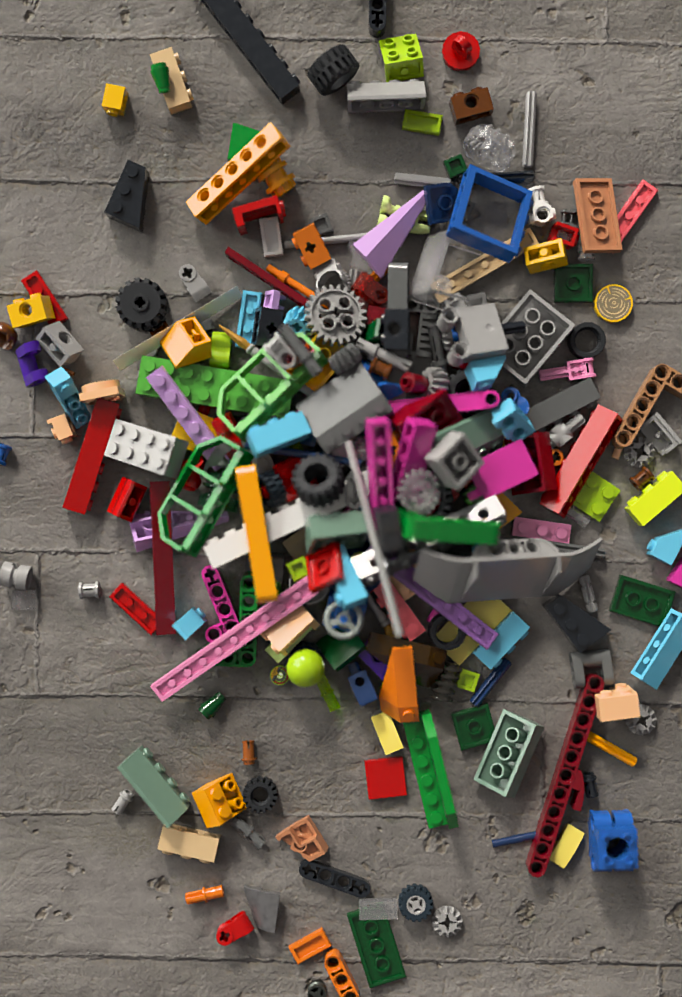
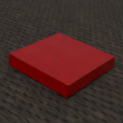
(324, 567)
(385, 777)

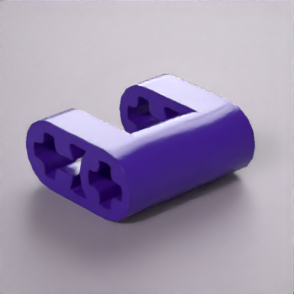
(26, 357)

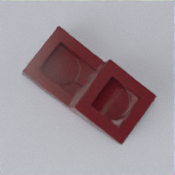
(578, 795)

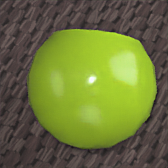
(305, 668)

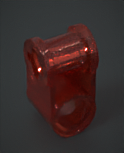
(368, 288)

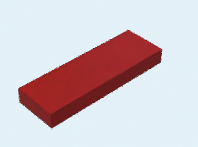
(35, 284)
(135, 607)

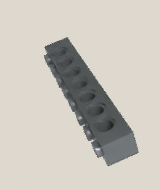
(363, 563)

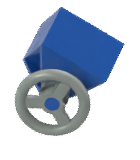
(347, 621)

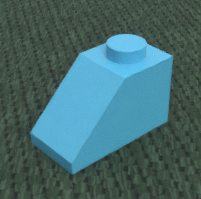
(483, 372)
(665, 546)
(190, 622)

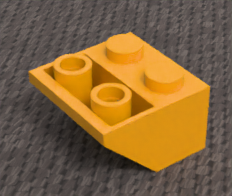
(186, 343)
(219, 800)

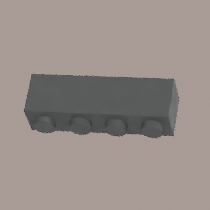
(562, 404)

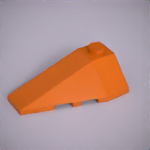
(399, 687)

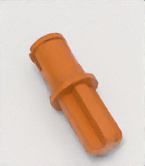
(204, 894)

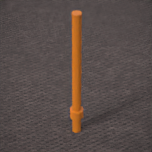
(285, 278)

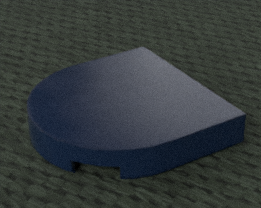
(439, 202)

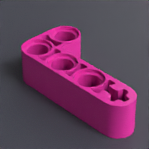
(217, 601)

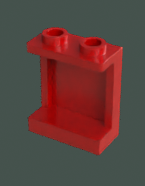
(258, 210)

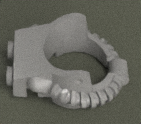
(329, 269)

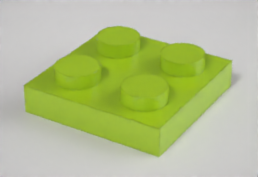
(596, 497)

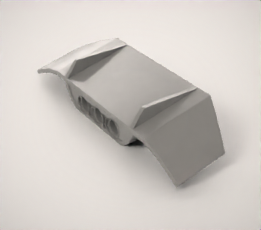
(497, 574)

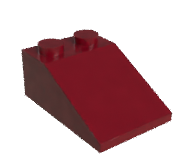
(434, 407)

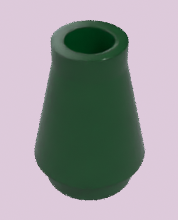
(212, 705)

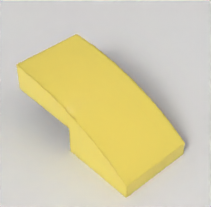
(387, 733)
(566, 845)

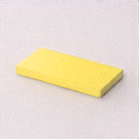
(489, 612)

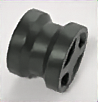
(317, 984)

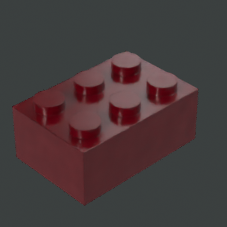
(540, 451)

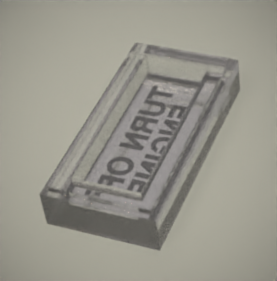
(378, 909)

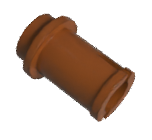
(248, 753)

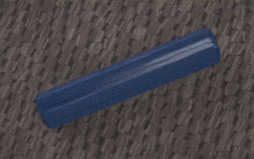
(490, 682)

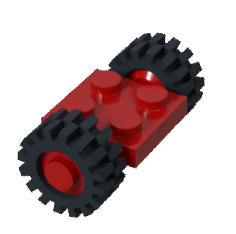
(278, 486)

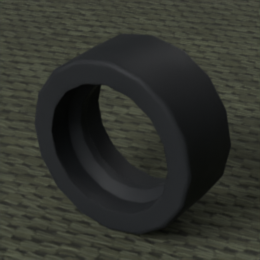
(600, 343)
(440, 644)

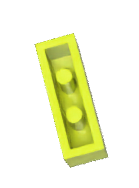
(654, 498)

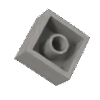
(454, 460)

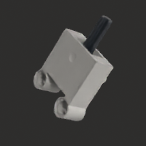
(478, 331)

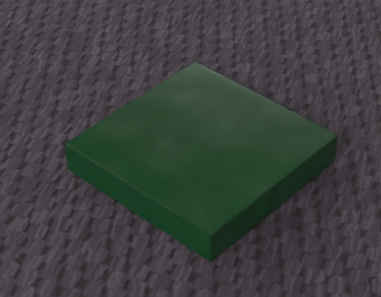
(573, 283)
(340, 651)
(473, 726)

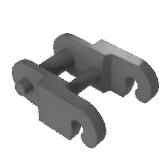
(564, 212)

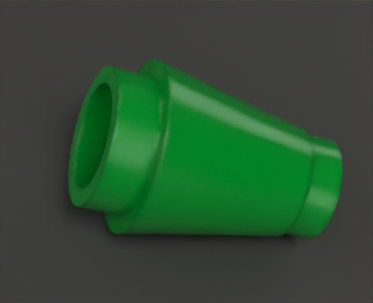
(160, 75)

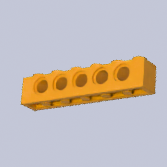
(238, 173)

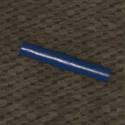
(513, 839)

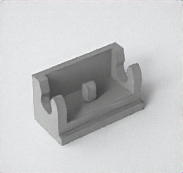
(659, 433)

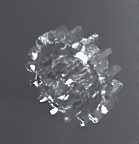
(422, 481)

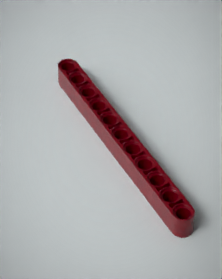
(566, 784)

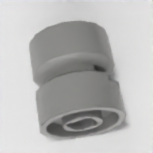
(18, 576)

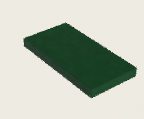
(376, 950)

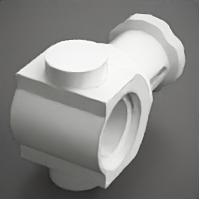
(540, 205)

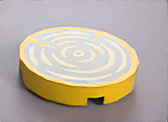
(613, 303)

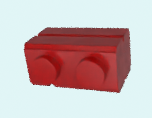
(127, 499)

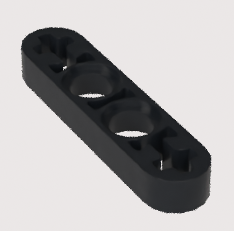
(333, 880)

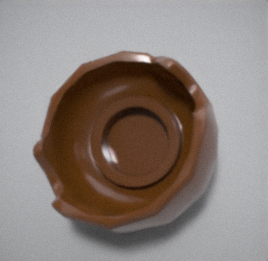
(8, 336)

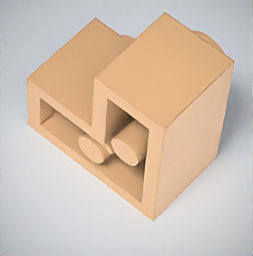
(617, 703)

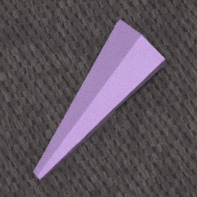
(384, 240)
(181, 526)

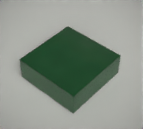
(455, 166)

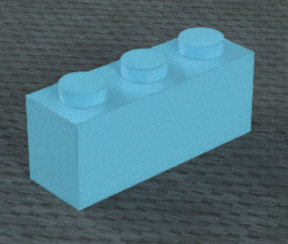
(278, 434)
(510, 631)

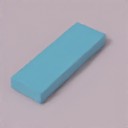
(249, 303)

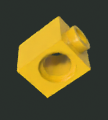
(114, 100)

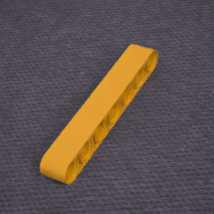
(256, 534)

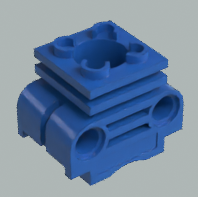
(602, 829)

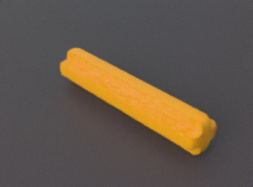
(612, 749)

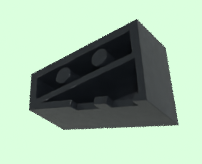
(129, 197)
(577, 625)

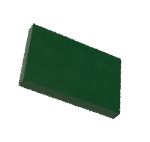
(641, 600)

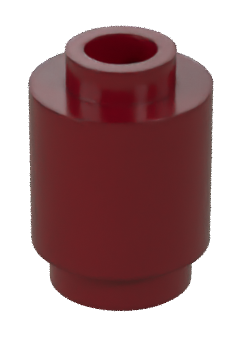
(413, 383)

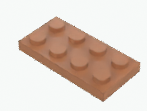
(597, 215)

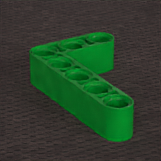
(447, 529)
(245, 610)

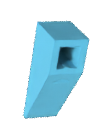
(68, 396)

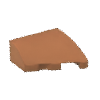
(304, 838)

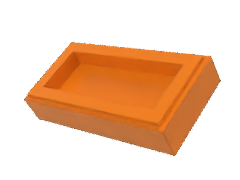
(310, 945)

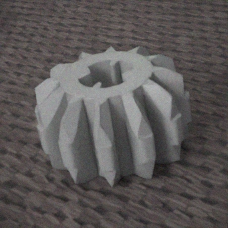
(437, 380)

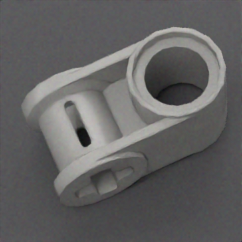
(195, 285)
(279, 349)

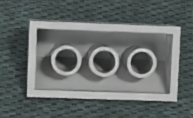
(385, 96)

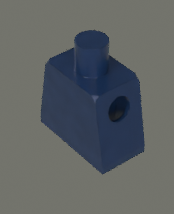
(366, 693)

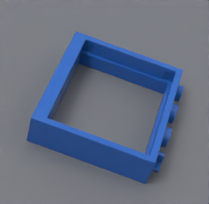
(481, 241)

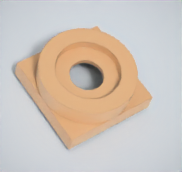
(105, 389)

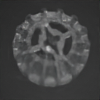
(487, 152)

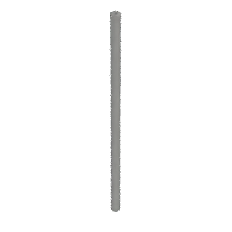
(374, 538)

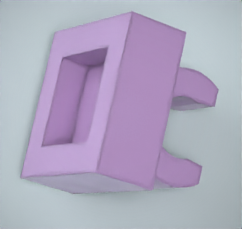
(272, 298)

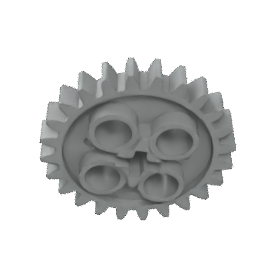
(331, 299)

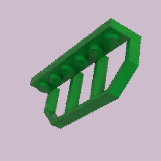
(216, 502)
(425, 773)

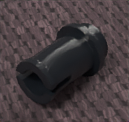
(590, 784)

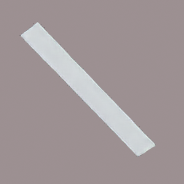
(154, 342)

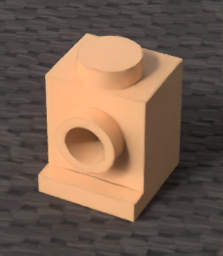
(62, 428)

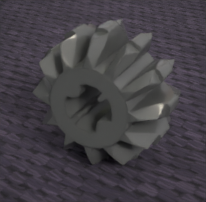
(344, 358)

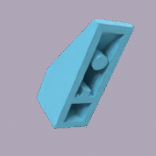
(349, 591)

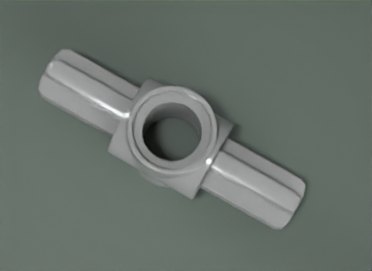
(563, 432)

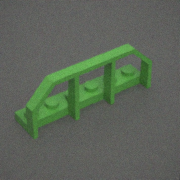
(272, 401)

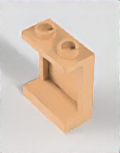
(289, 629)

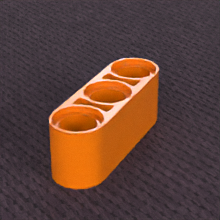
(340, 968)

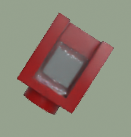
(566, 232)

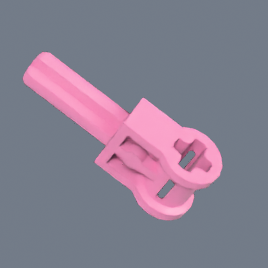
(574, 370)

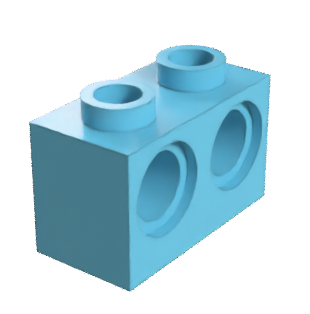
(512, 421)

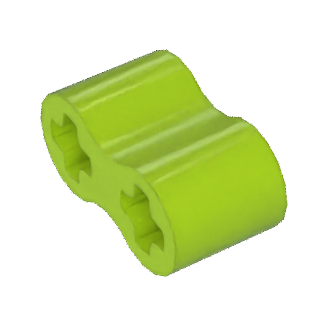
(220, 350)

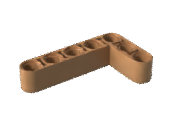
(648, 401)

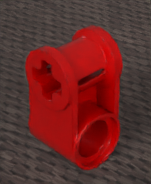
(237, 927)

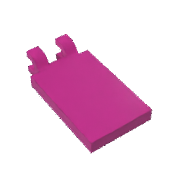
(503, 471)

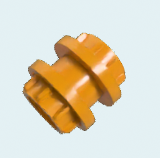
(277, 179)

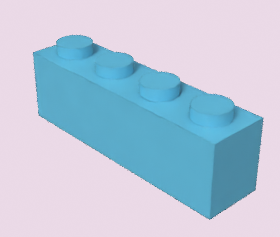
(661, 651)

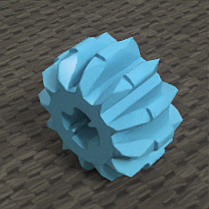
(296, 321)

